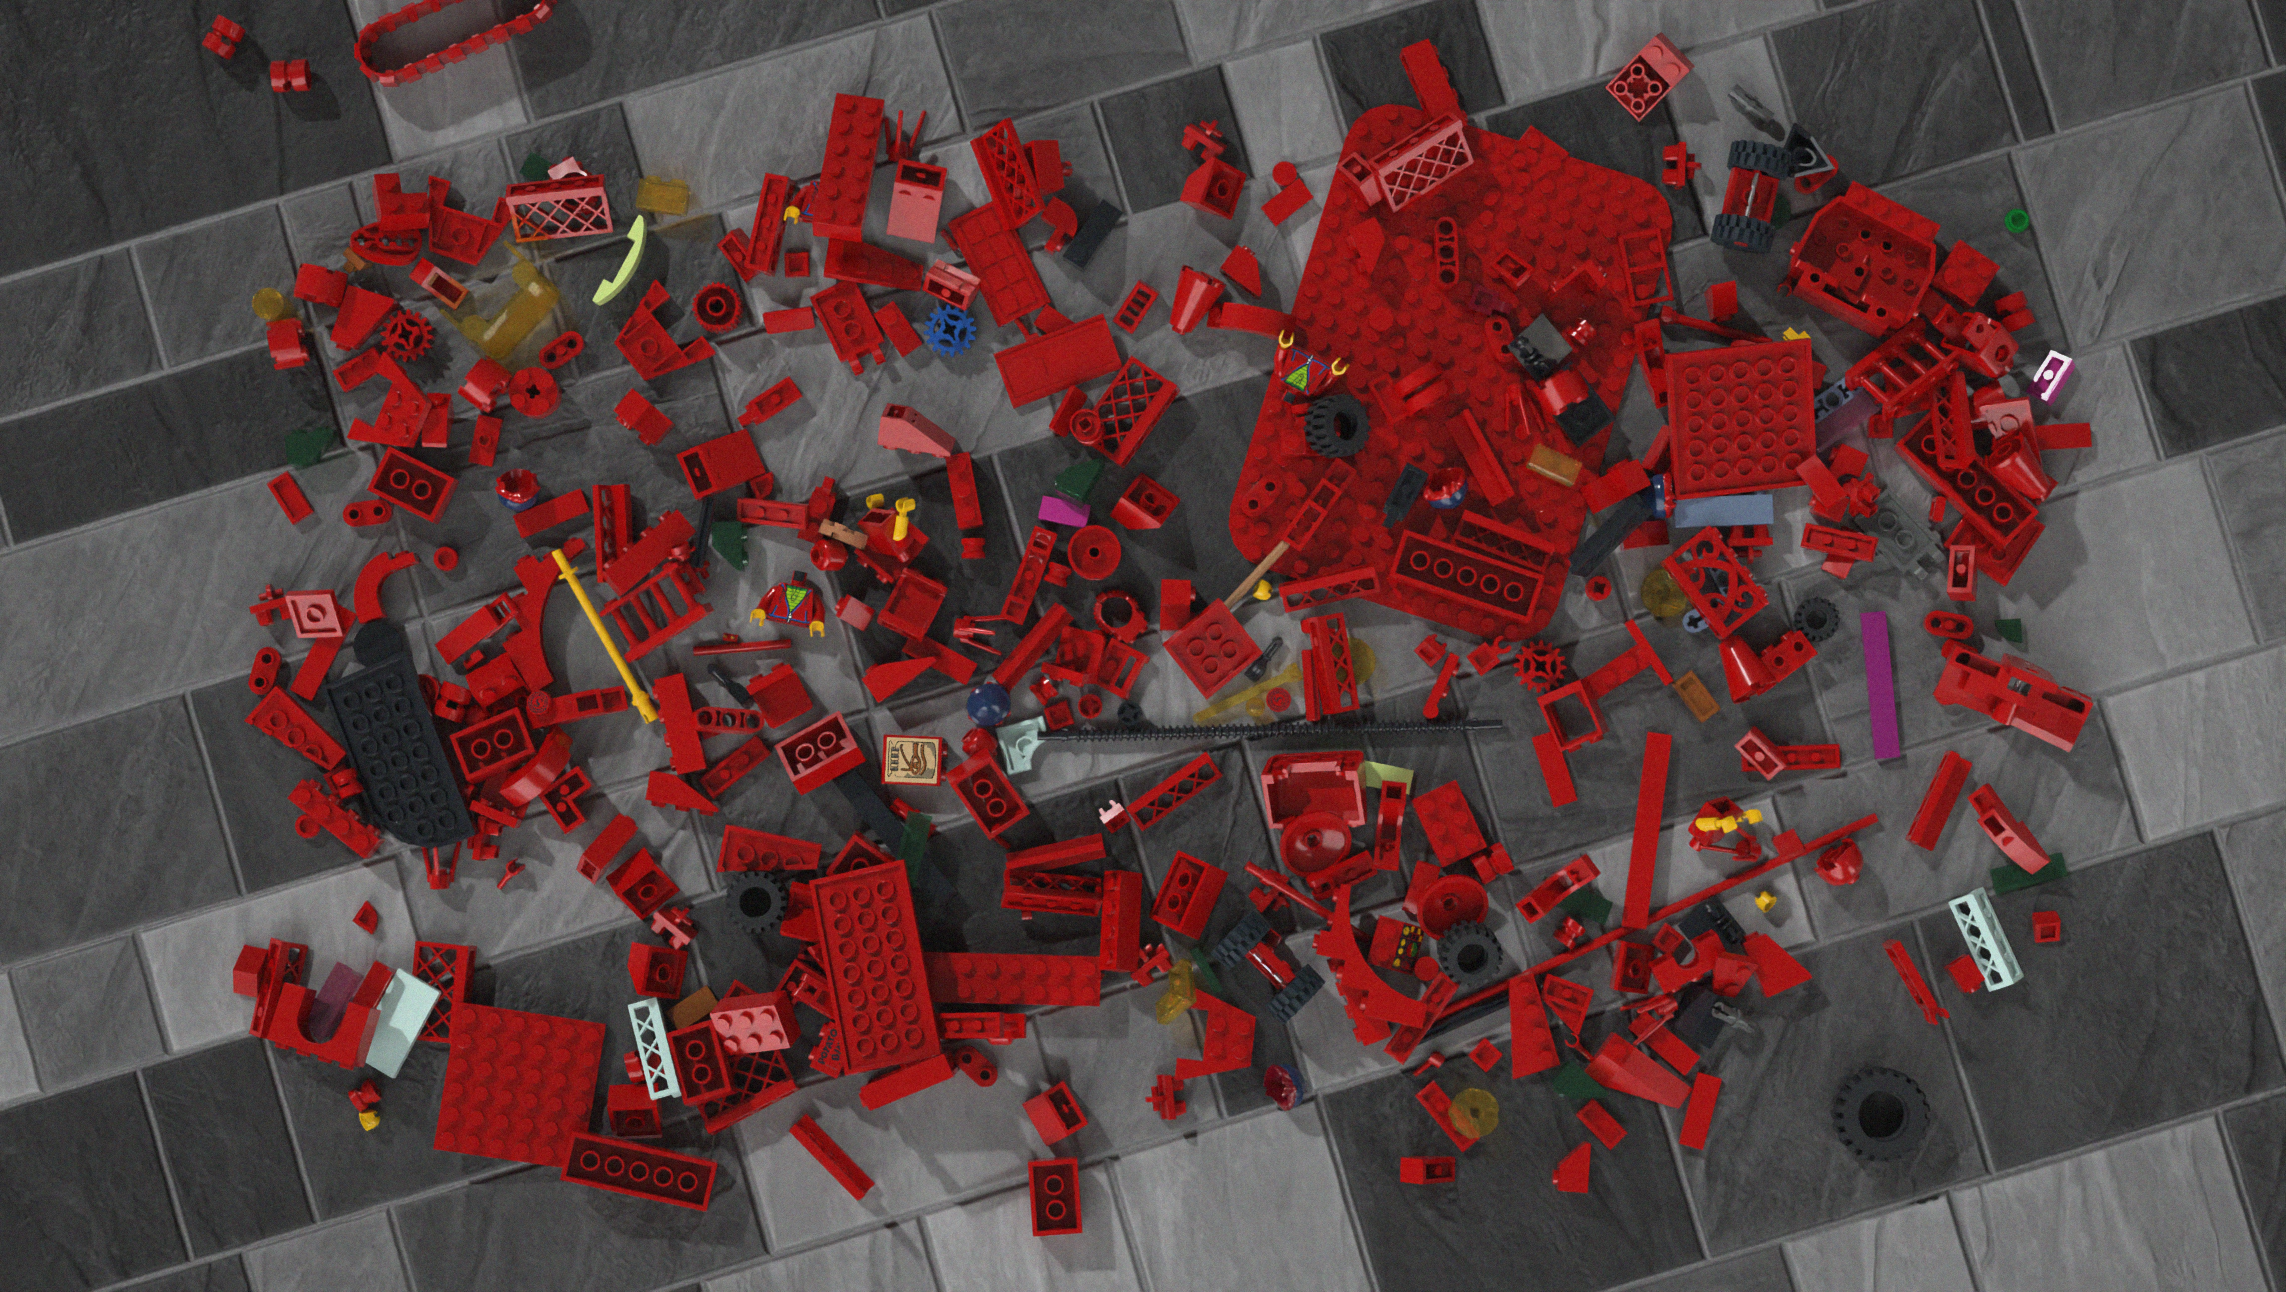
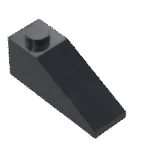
(1092, 236)

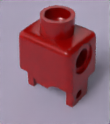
(1991, 342)

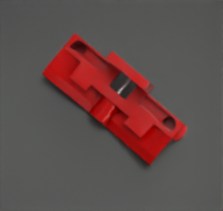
(1982, 685)

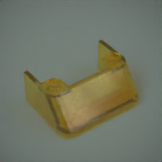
(517, 316)

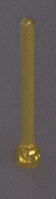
(1290, 675)

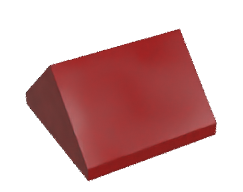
(1630, 967)

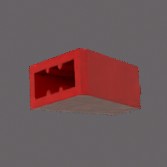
(360, 317)
(607, 848)
(1776, 967)

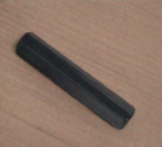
(703, 532)

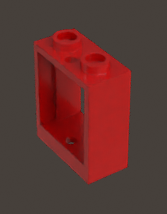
(1554, 722)

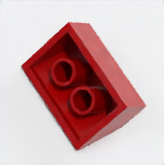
(1188, 895)

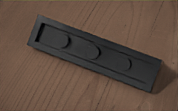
(1610, 535)

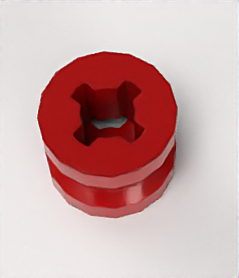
(1581, 333)
(973, 548)
(1058, 574)
(1594, 591)
(1043, 690)

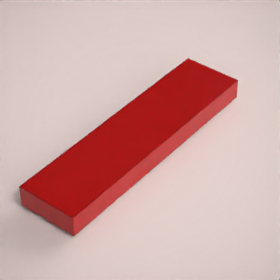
(321, 659)
(1804, 757)
(1408, 1037)

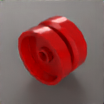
(1423, 387)
(1094, 567)

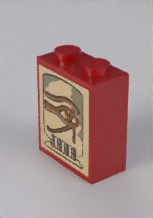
(913, 760)

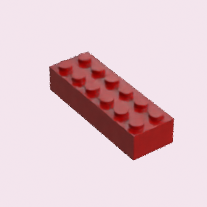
(848, 167)
(1974, 491)
(1466, 576)
(639, 1170)

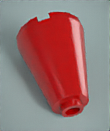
(1193, 298)
(1988, 393)
(2018, 466)
(1744, 670)

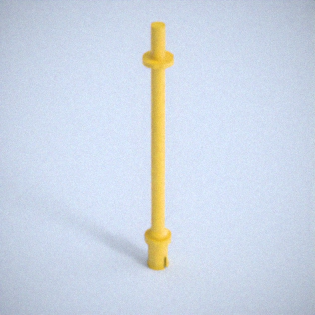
(640, 697)

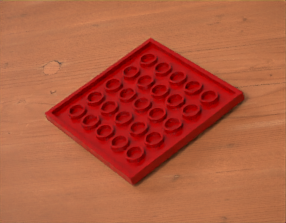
(1740, 417)
(517, 1084)

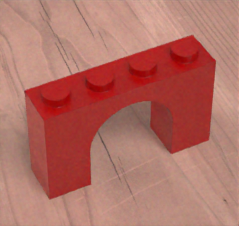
(292, 1029)

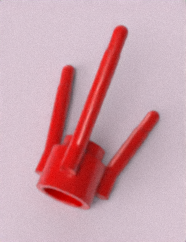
(898, 148)
(1519, 395)
(965, 628)
(1746, 849)
(438, 876)
(1662, 1005)

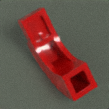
(1251, 320)
(1652, 360)
(370, 582)
(540, 771)
(1389, 825)
(1557, 887)

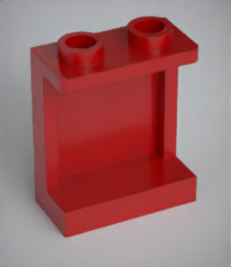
(913, 604)

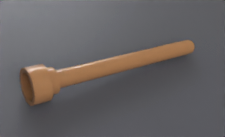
(1256, 574)

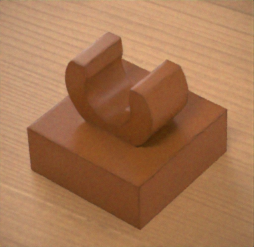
(355, 262)

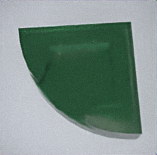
(2010, 629)

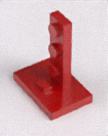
(1626, 666)

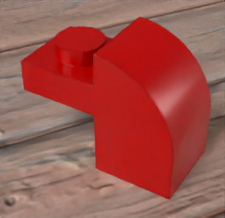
(1063, 220)

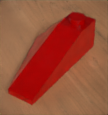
(1631, 1071)

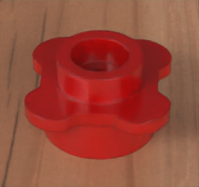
(681, 551)

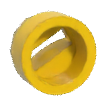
(1262, 590)
(1765, 901)
(368, 1119)

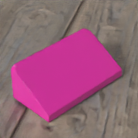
(2051, 378)
(1063, 512)

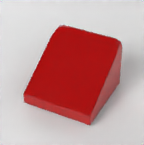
(2046, 926)

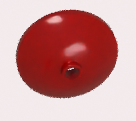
(1322, 851)
(1467, 903)

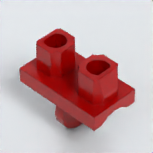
(1195, 134)
(1677, 176)
(1862, 495)
(1737, 540)
(695, 585)
(264, 610)
(481, 842)
(1263, 900)
(675, 922)
(1147, 960)
(1163, 1097)

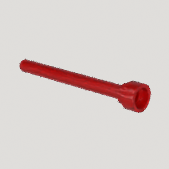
(1670, 316)

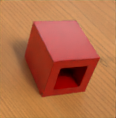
(1965, 974)

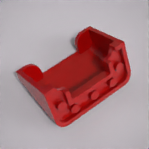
(1315, 782)

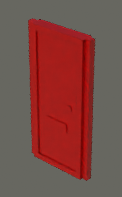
(1001, 263)
(1058, 360)

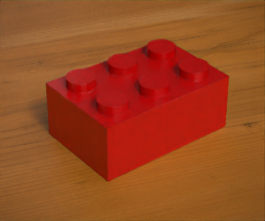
(413, 485)
(494, 745)
(820, 753)
(987, 793)
(1448, 823)
(755, 1023)
(700, 1064)
(1055, 1196)

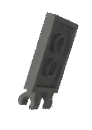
(1901, 535)

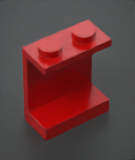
(888, 566)

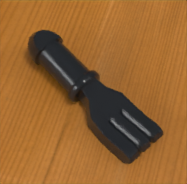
(1259, 666)
(737, 690)

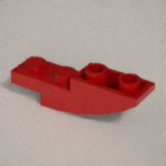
(580, 706)
(2004, 830)

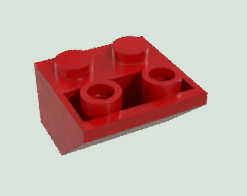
(498, 686)
(1055, 1113)

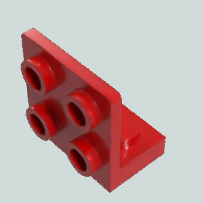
(496, 806)

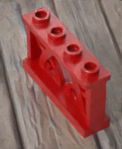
(1681, 576)

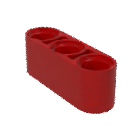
(1446, 241)
(737, 716)

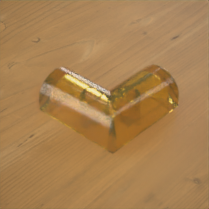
(1181, 993)

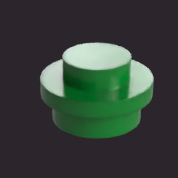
(2016, 220)

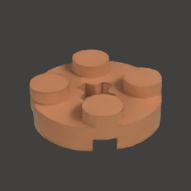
(843, 534)

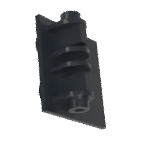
(1539, 348)
(1716, 917)

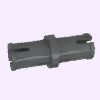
(1750, 104)
(1734, 1017)

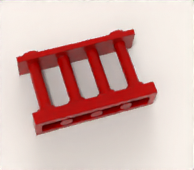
(1896, 348)
(676, 623)
(981, 1025)

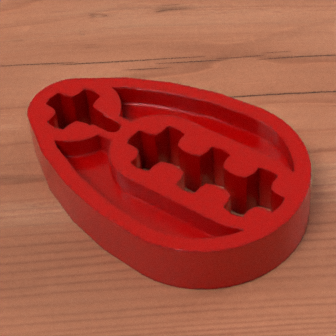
(389, 255)

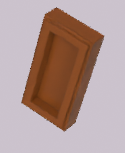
(1696, 696)
(692, 1008)

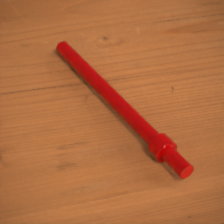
(1268, 878)

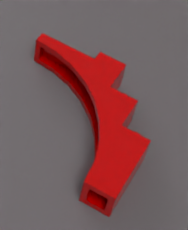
(528, 647)
(1339, 943)

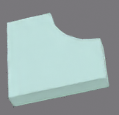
(1019, 743)

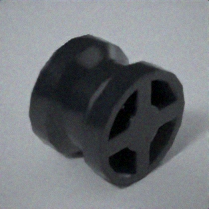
(1129, 713)

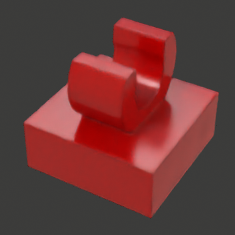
(1430, 650)
(1115, 817)

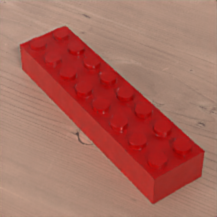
(1014, 978)

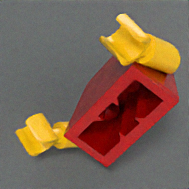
(887, 528)
(1717, 819)

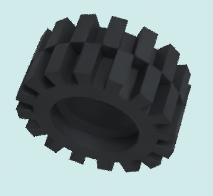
(1827, 609)

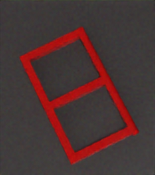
(1627, 270)

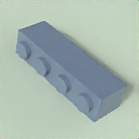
(1724, 511)

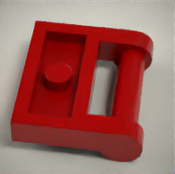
(1112, 664)

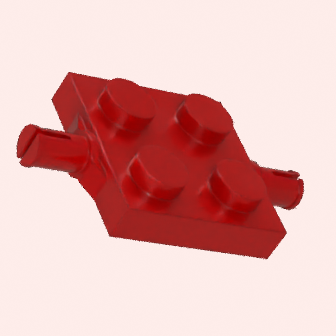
(1920, 403)

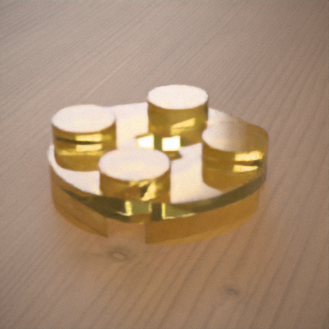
(1365, 658)
(1460, 1113)

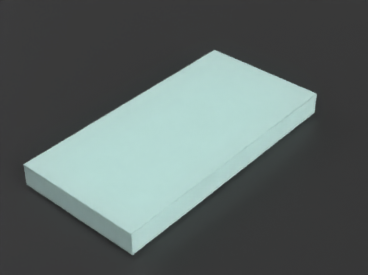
(402, 1017)

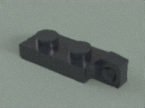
(1403, 494)

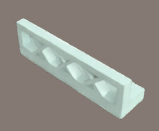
(1991, 938)
(660, 1029)

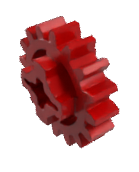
(397, 338)
(1531, 673)

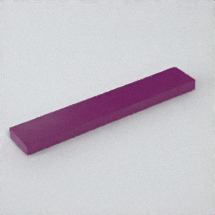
(1879, 685)

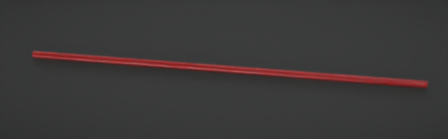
(1661, 914)

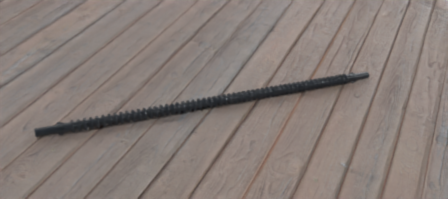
(1470, 725)

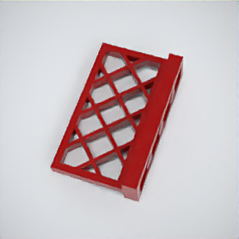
(1416, 146)
(997, 171)
(553, 190)
(1147, 418)
(1032, 646)
(1057, 854)
(462, 986)
(756, 1102)
(832, 1157)

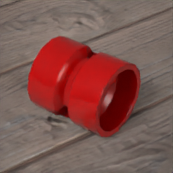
(227, 29)
(288, 76)
(2014, 311)
(1087, 427)
(454, 693)
(1491, 863)
(634, 1064)

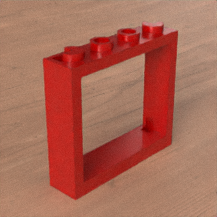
(907, 1081)

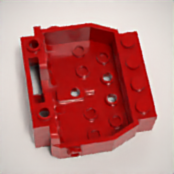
(1891, 278)

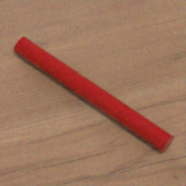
(742, 647)

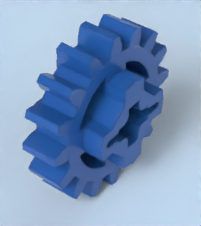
(939, 336)

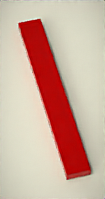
(1646, 830)

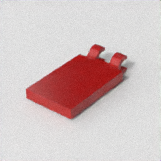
(849, 324)
(1913, 981)

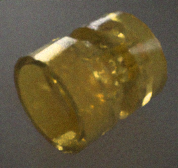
(271, 305)

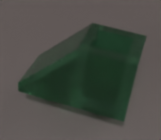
(308, 447)
(729, 541)

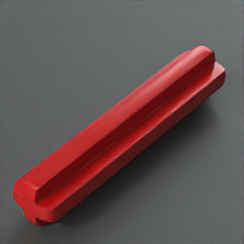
(1311, 688)

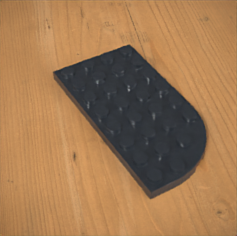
(400, 753)

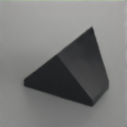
(1806, 153)

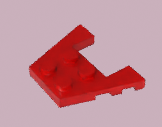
(459, 233)
(650, 346)
(401, 413)
(1226, 1042)

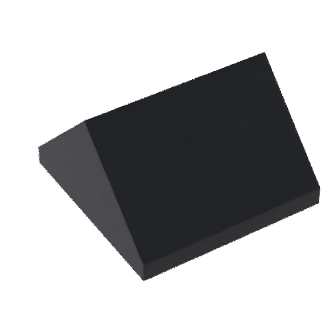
(1695, 1015)

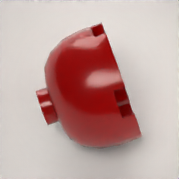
(1840, 864)

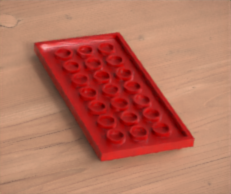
(875, 967)

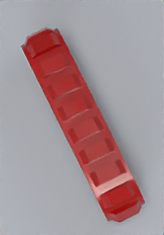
(455, 52)

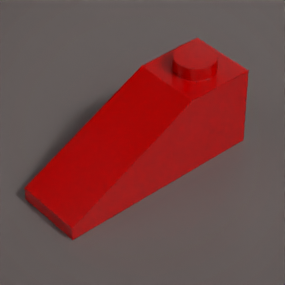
(892, 676)

